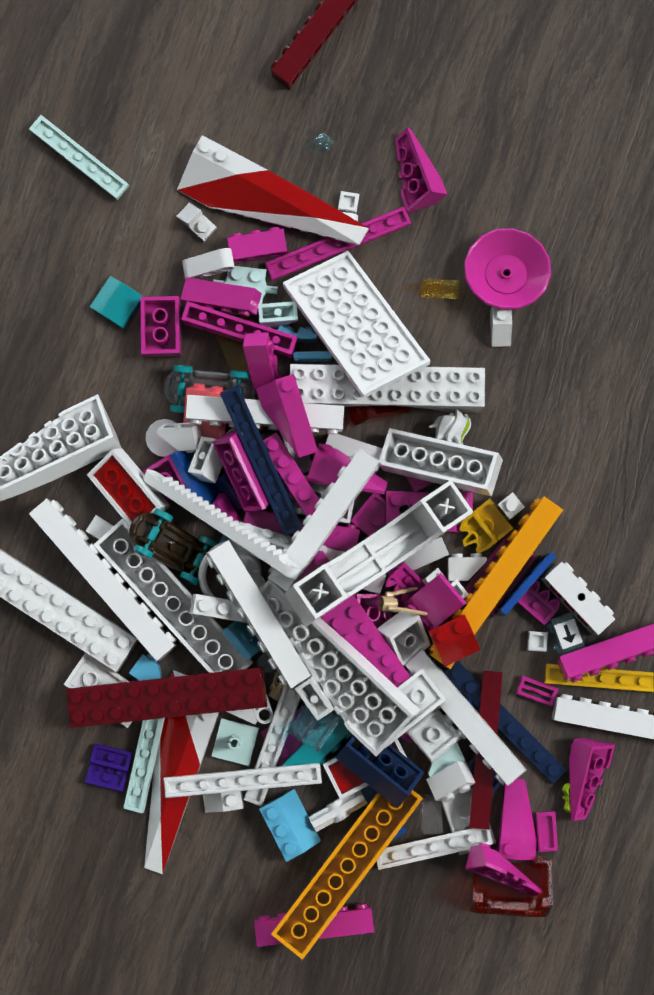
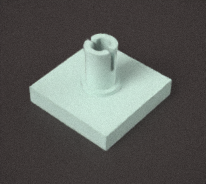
(235, 742)

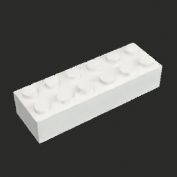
(440, 461)

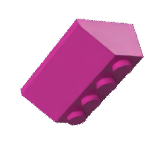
(240, 471)

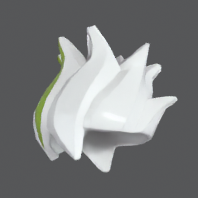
(452, 427)

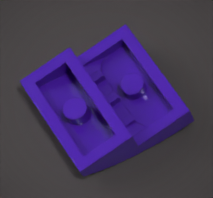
(108, 768)

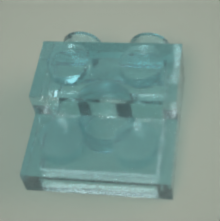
(309, 730)

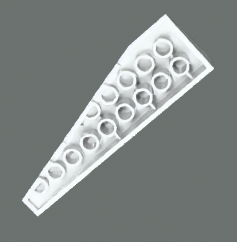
(61, 447)

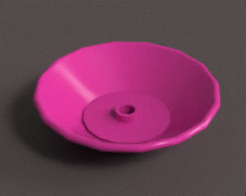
(512, 253)

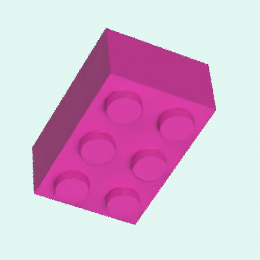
(161, 326)

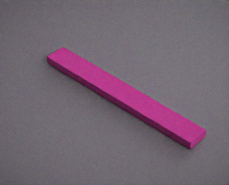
(331, 247)

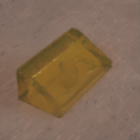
(440, 288)

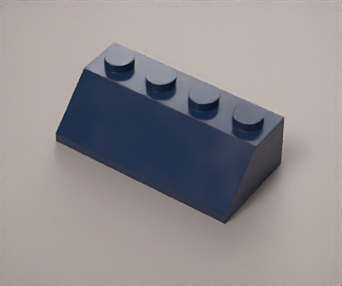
(387, 773)

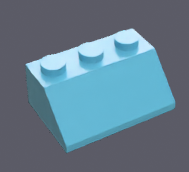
(290, 824)

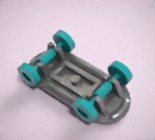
(184, 377)

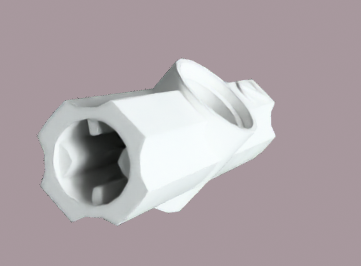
(337, 810)

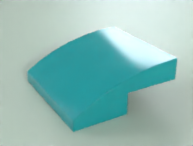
(116, 302)

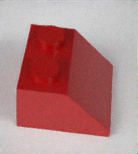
(454, 640)

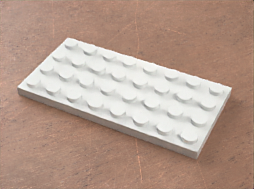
(356, 324)

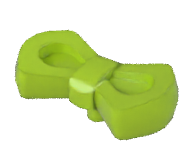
(566, 790)

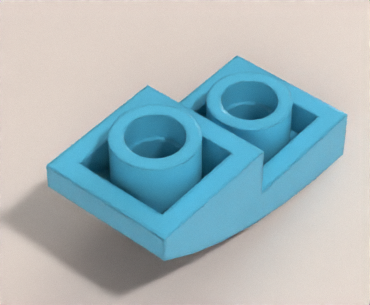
(304, 335)

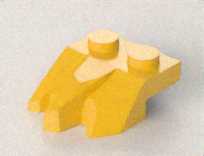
(485, 526)

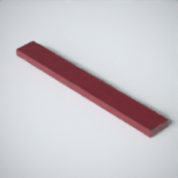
(483, 776)

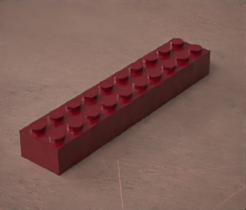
(167, 697)

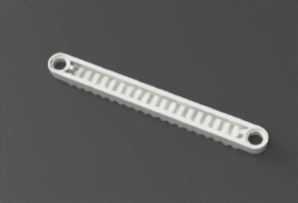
(222, 523)

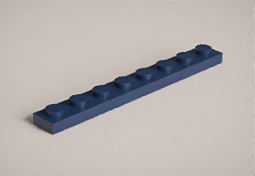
(261, 460)
(508, 724)

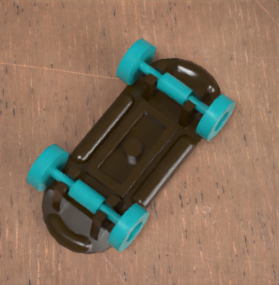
(159, 538)

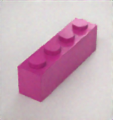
(222, 296)

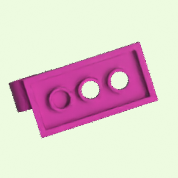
(397, 499)

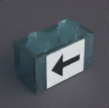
(566, 634)

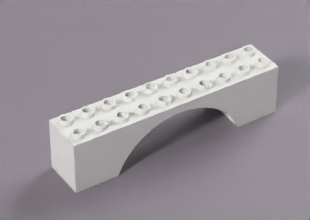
(427, 388)
(378, 553)

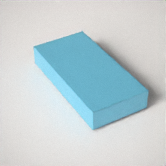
(315, 356)

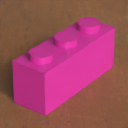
(257, 245)
(260, 359)

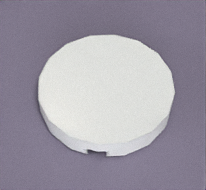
(155, 442)

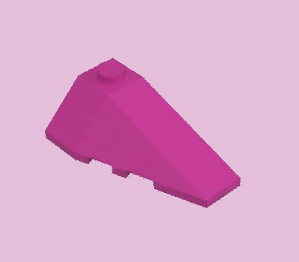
(419, 177)
(286, 410)
(329, 462)
(586, 765)
(516, 829)
(494, 866)

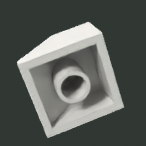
(405, 635)

